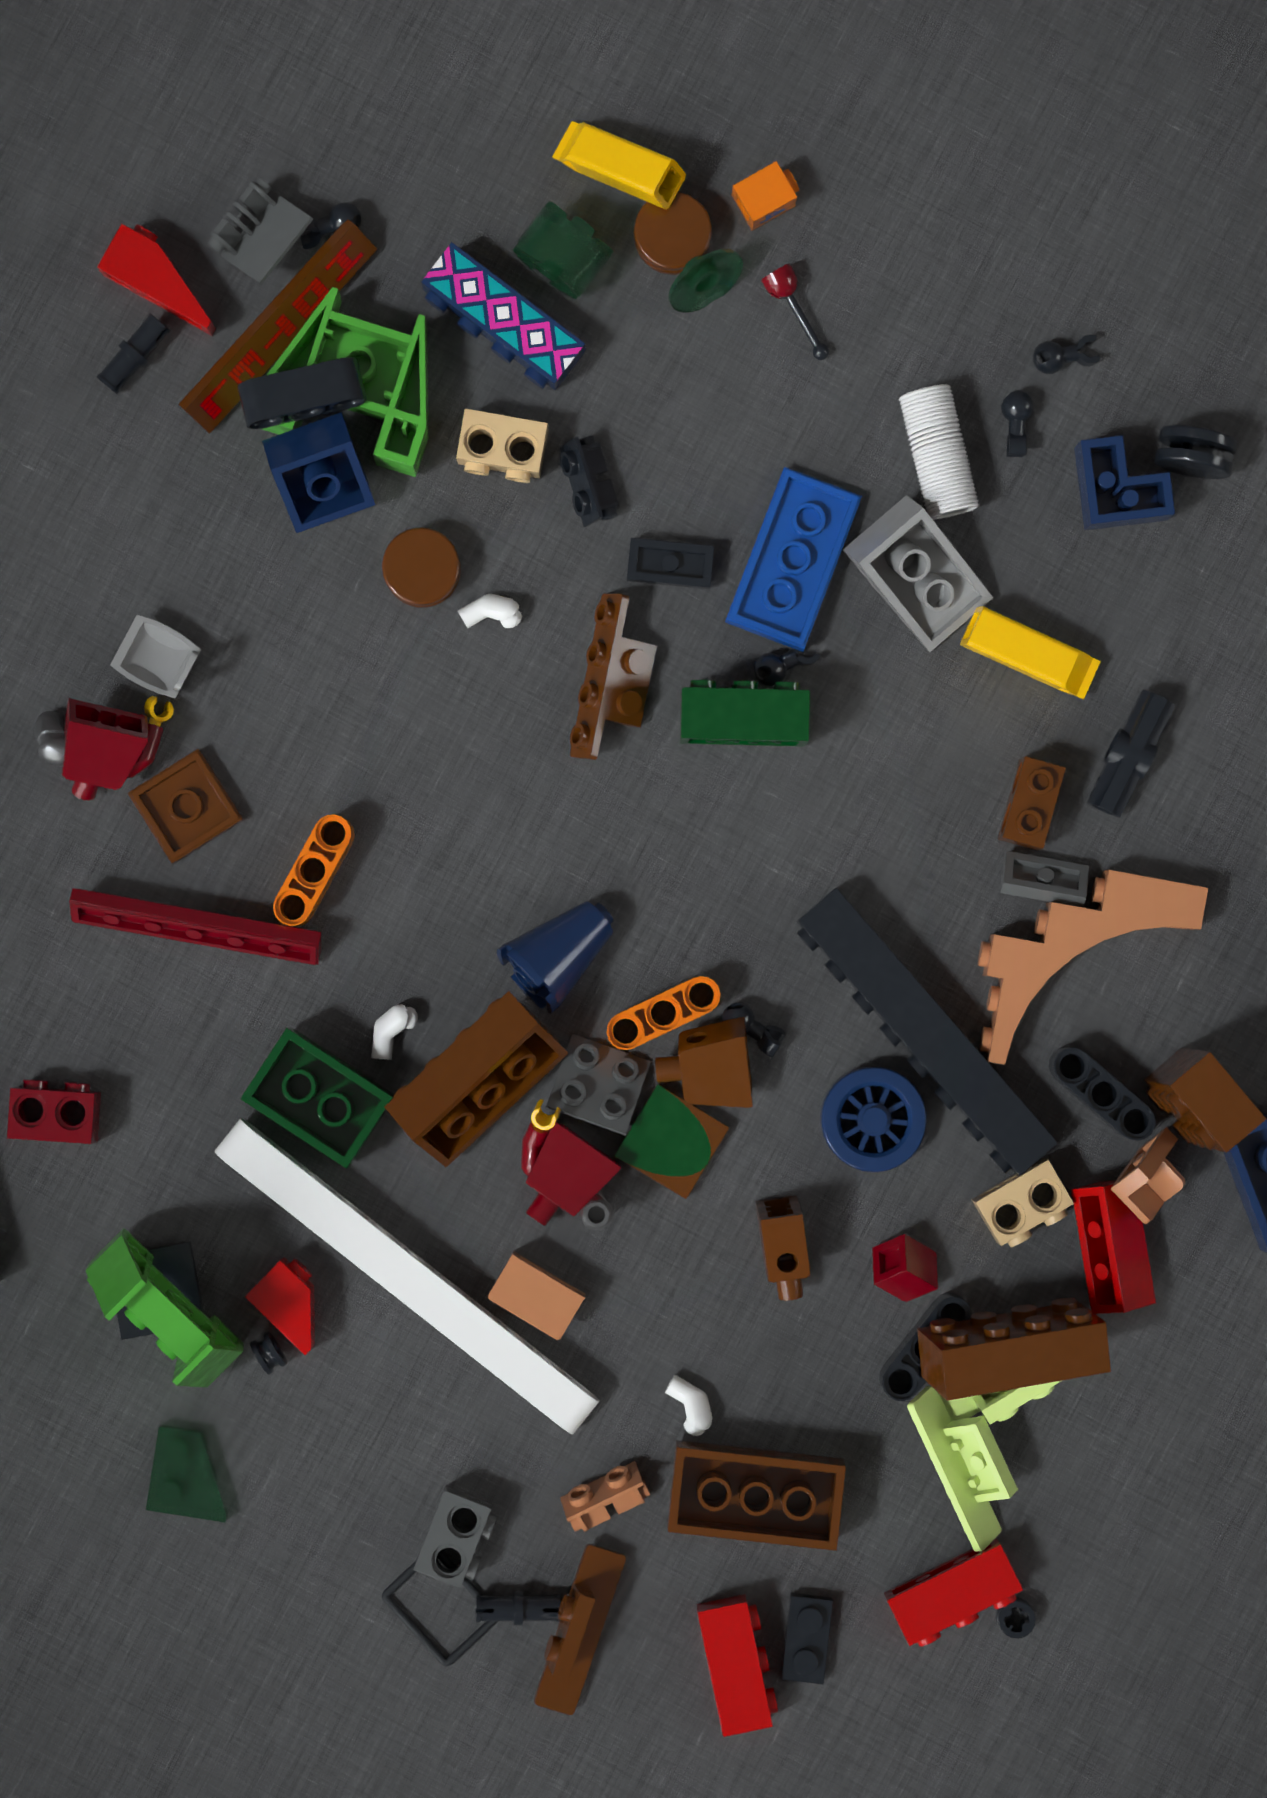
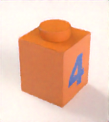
(765, 194)

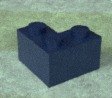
(1111, 496)

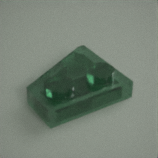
(183, 1476)

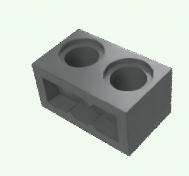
(445, 1534)

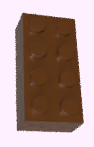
(476, 1079)
(1203, 1100)
(1013, 1349)
(756, 1495)

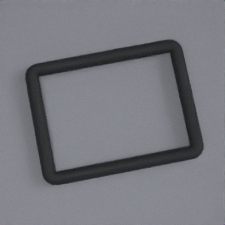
(445, 1661)

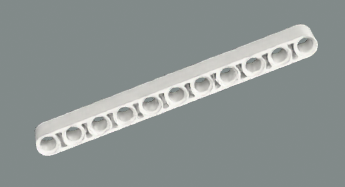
(406, 1276)

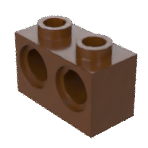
(1031, 803)

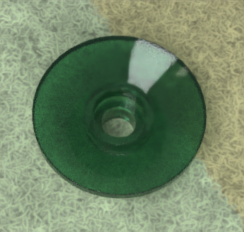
(705, 280)

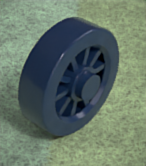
(873, 1118)

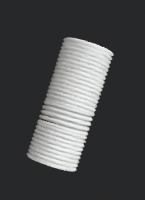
(939, 451)

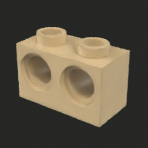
(505, 433)
(1018, 1192)

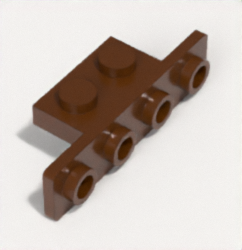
(614, 678)
(579, 1630)

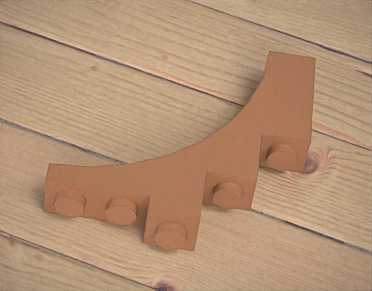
(1023, 966)

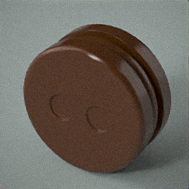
(672, 235)
(421, 567)

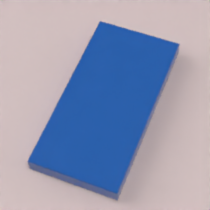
(793, 559)

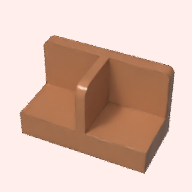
(1149, 1177)
(536, 1296)

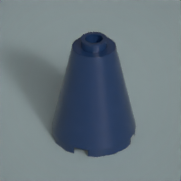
(557, 953)

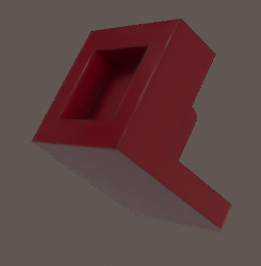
(905, 1268)

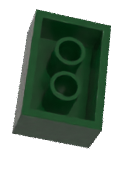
(744, 714)
(317, 1097)

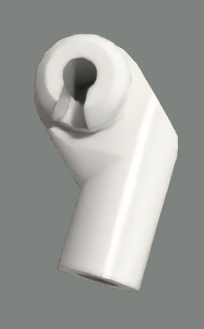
(491, 606)
(390, 1025)
(695, 1403)

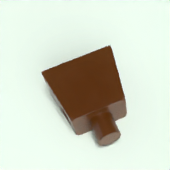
(711, 1065)
(781, 1233)

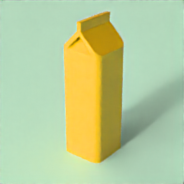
(620, 164)
(1030, 652)

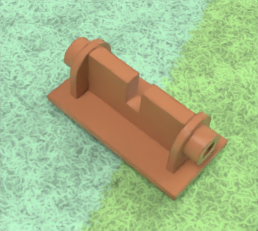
(587, 1503)

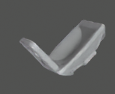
(155, 656)

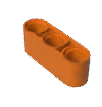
(296, 883)
(685, 1012)

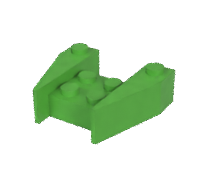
(391, 370)
(126, 1277)

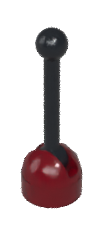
(782, 285)

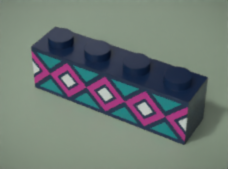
(503, 317)

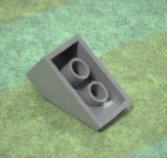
(918, 572)

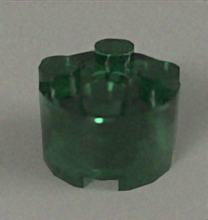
(562, 250)

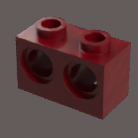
(54, 1123)

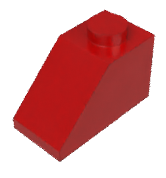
(288, 1302)

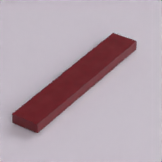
(195, 926)

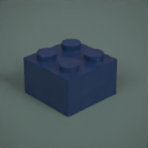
(318, 472)

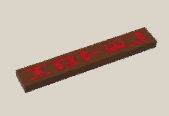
(277, 325)

